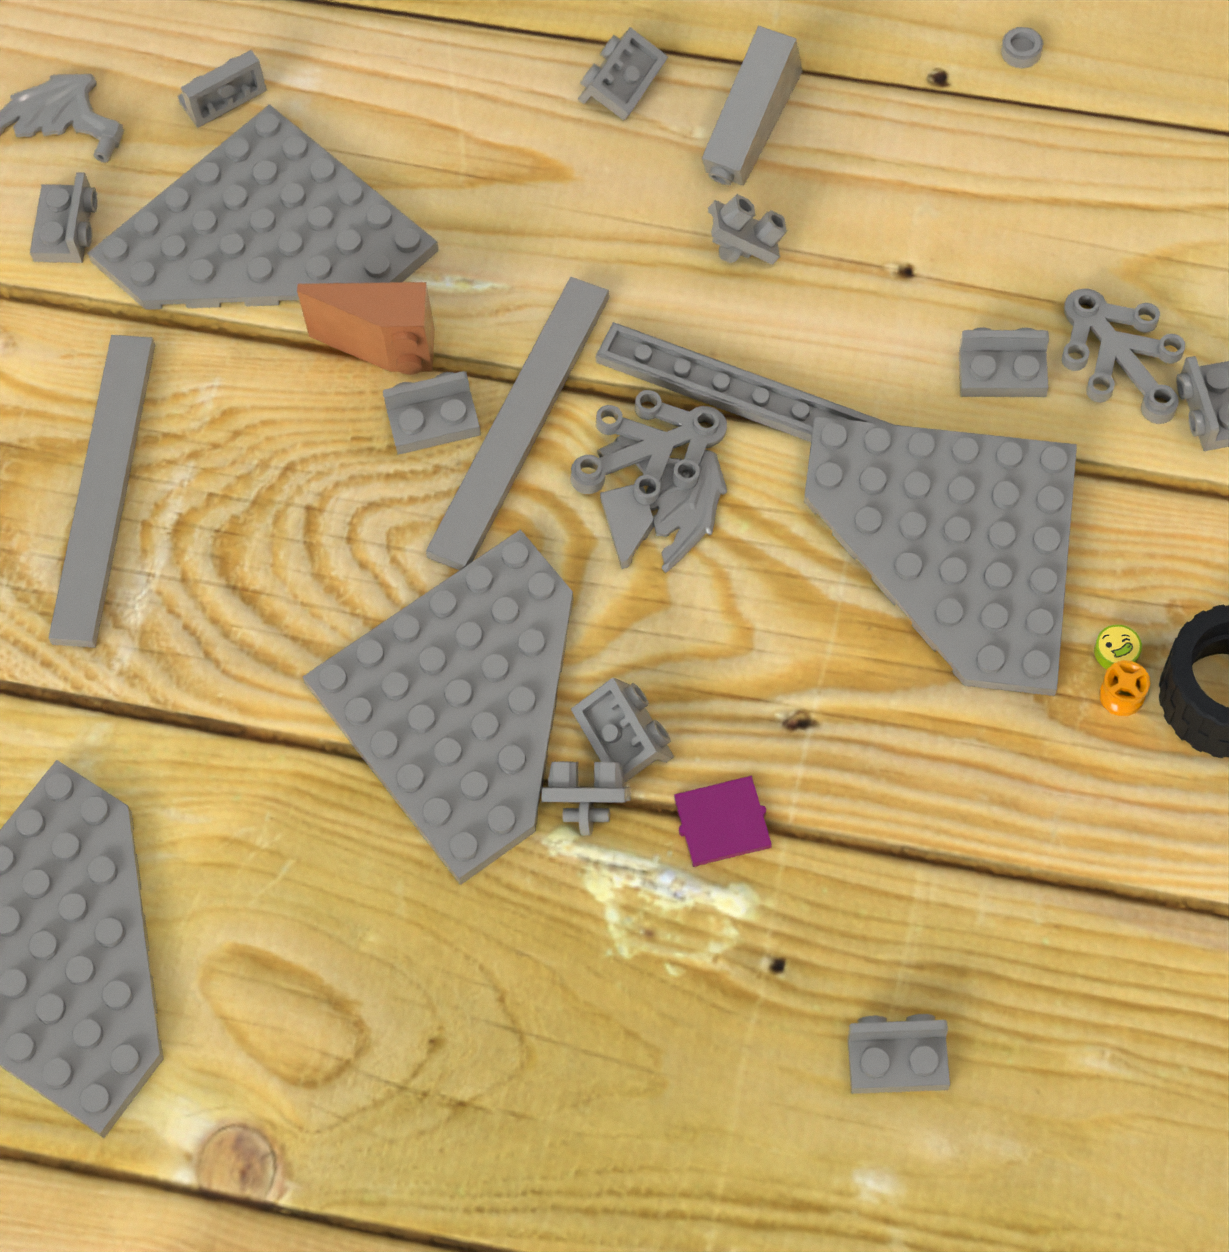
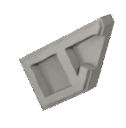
(627, 520)

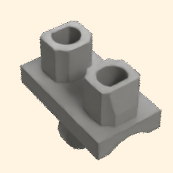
(742, 234)
(607, 788)

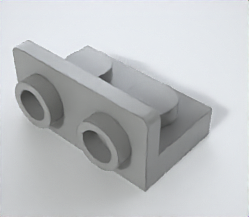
(624, 74)
(223, 88)
(63, 221)
(1003, 363)
(1208, 400)
(431, 412)
(622, 728)
(898, 1054)

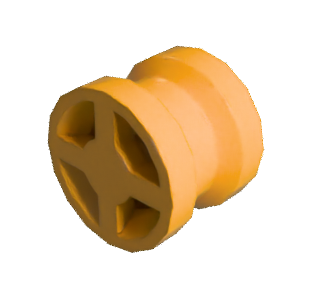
(1125, 677)

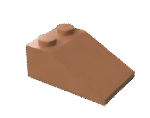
(373, 321)

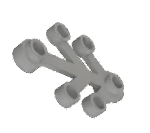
(1121, 347)
(652, 444)

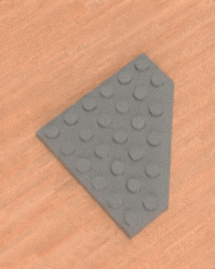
(257, 223)
(958, 537)
(460, 702)
(75, 951)

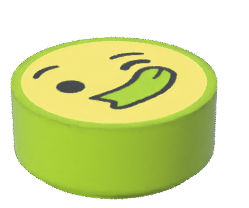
(1117, 644)

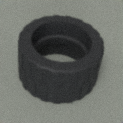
(1184, 703)

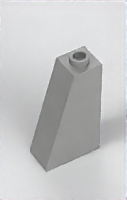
(753, 106)

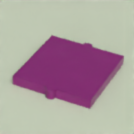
(722, 821)

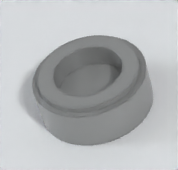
(1021, 47)

